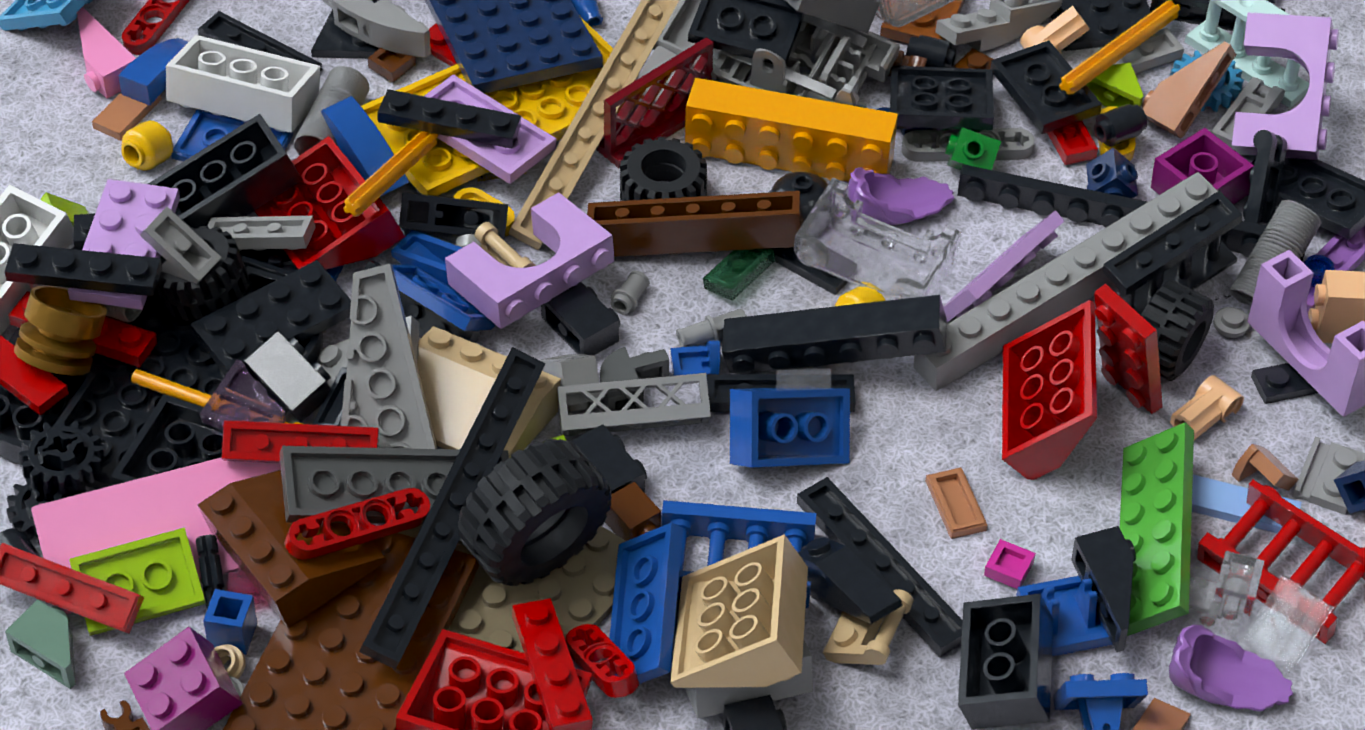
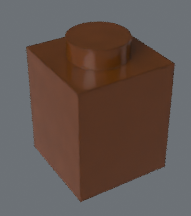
(632, 513)

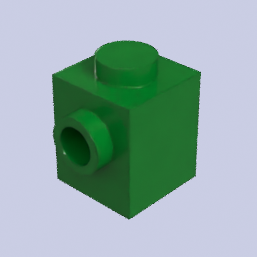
(972, 150)

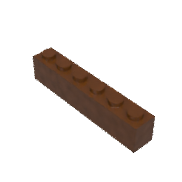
(700, 223)

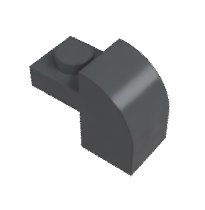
(621, 367)

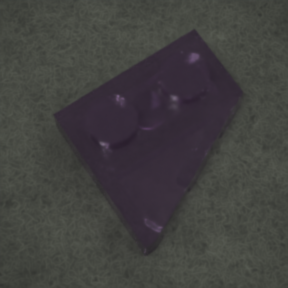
(240, 400)

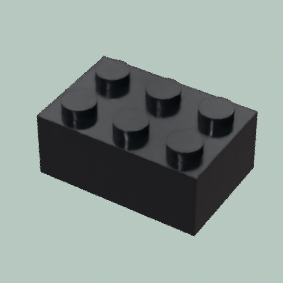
(1006, 662)

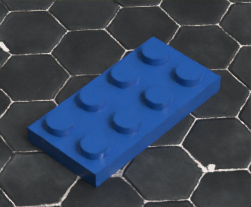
(647, 599)

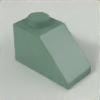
(45, 641)

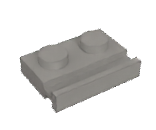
(1319, 471)

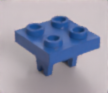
(1073, 614)
(1100, 700)

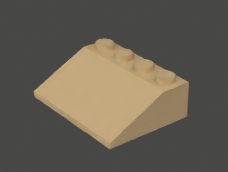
(457, 382)
(742, 620)

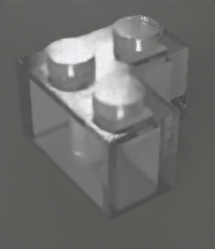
(1224, 599)

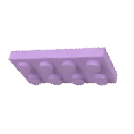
(506, 163)
(116, 228)
(1004, 267)

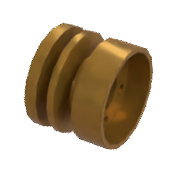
(59, 331)

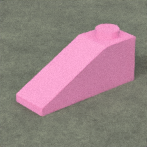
(102, 55)

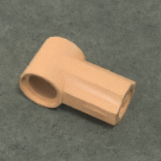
(1059, 32)
(1210, 404)

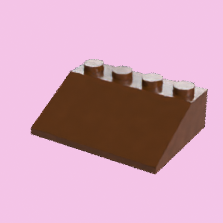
(253, 530)

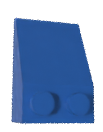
(789, 426)

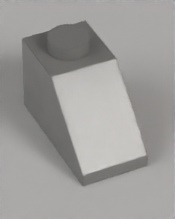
(574, 370)

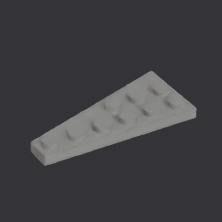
(382, 370)

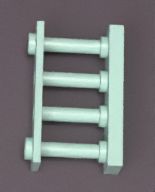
(1209, 35)

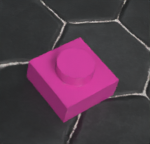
(1009, 564)

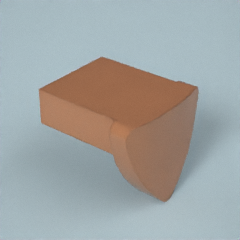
(1261, 459)

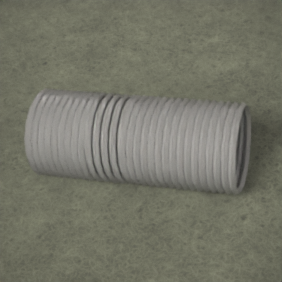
(314, 126)
(1293, 228)

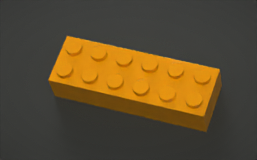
(788, 131)

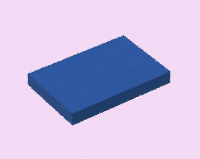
(206, 129)
(440, 298)

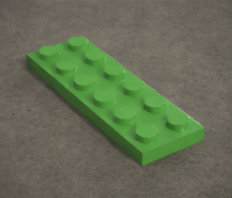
(1158, 523)

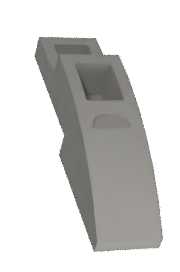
(998, 24)
(382, 25)

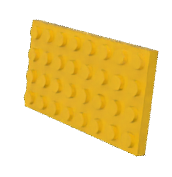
(545, 103)

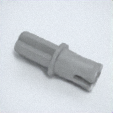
(705, 331)

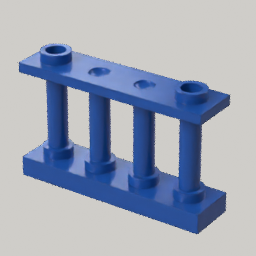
(737, 523)

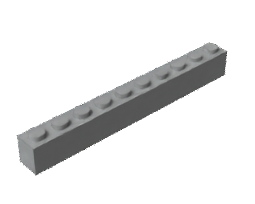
(1051, 288)

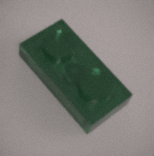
(738, 271)

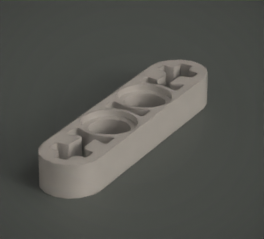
(925, 138)

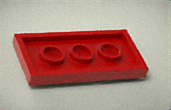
(1128, 350)

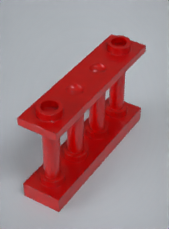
(1295, 522)

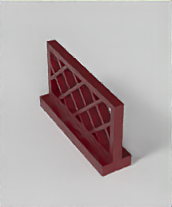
(665, 115)

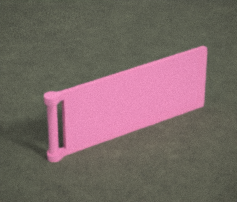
(139, 511)

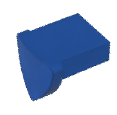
(696, 359)

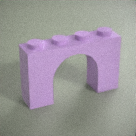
(1309, 43)
(512, 292)
(1283, 321)

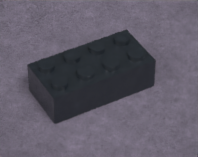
(231, 175)

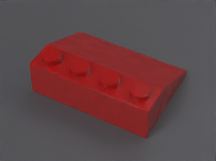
(337, 236)
(1049, 392)
(474, 688)

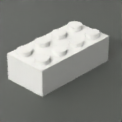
(242, 83)
(29, 222)

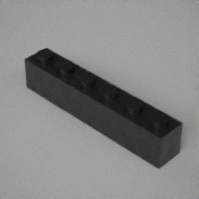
(835, 335)

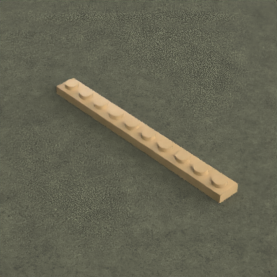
(588, 124)

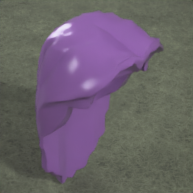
(896, 199)
(1225, 672)

